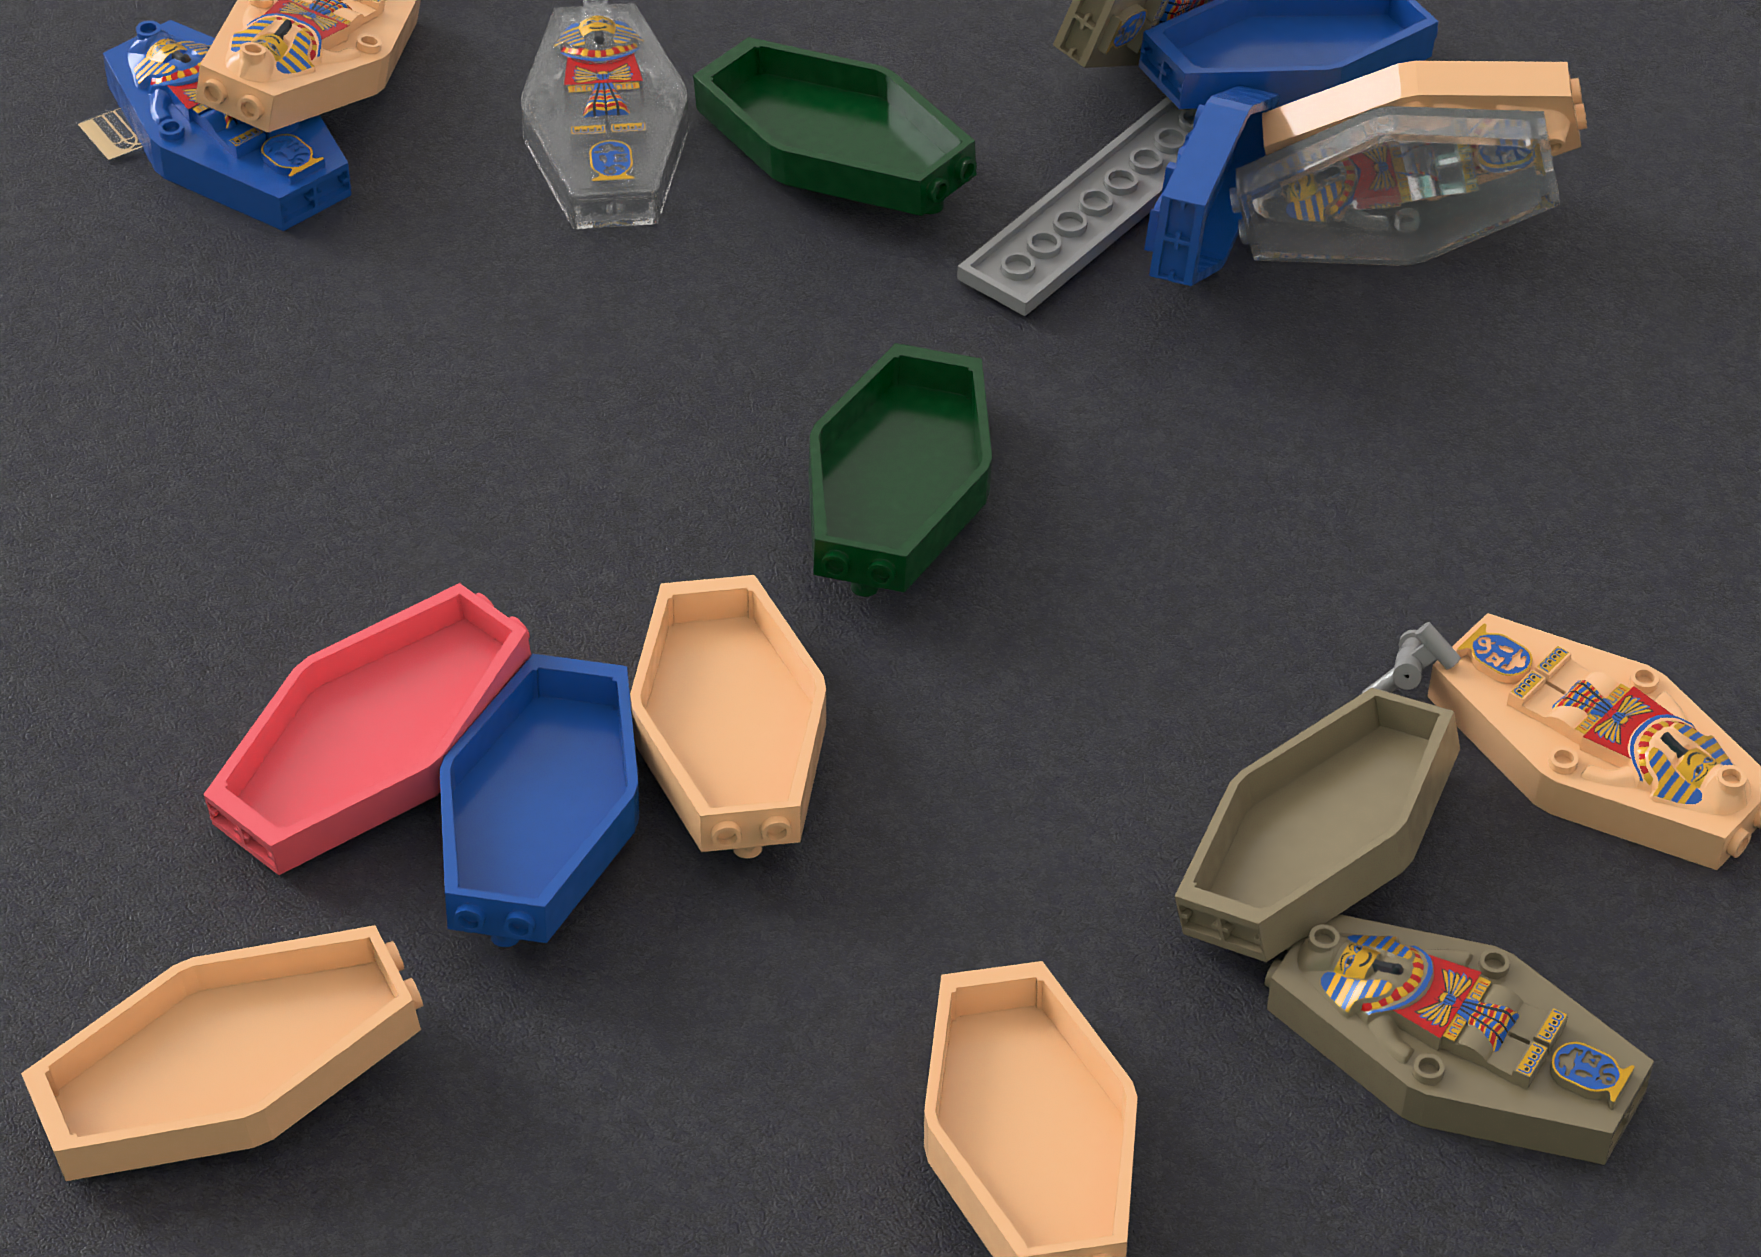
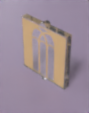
(111, 135)

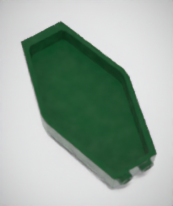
(835, 126)
(898, 468)

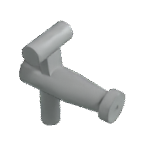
(1416, 652)

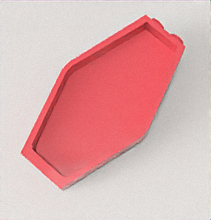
(365, 728)

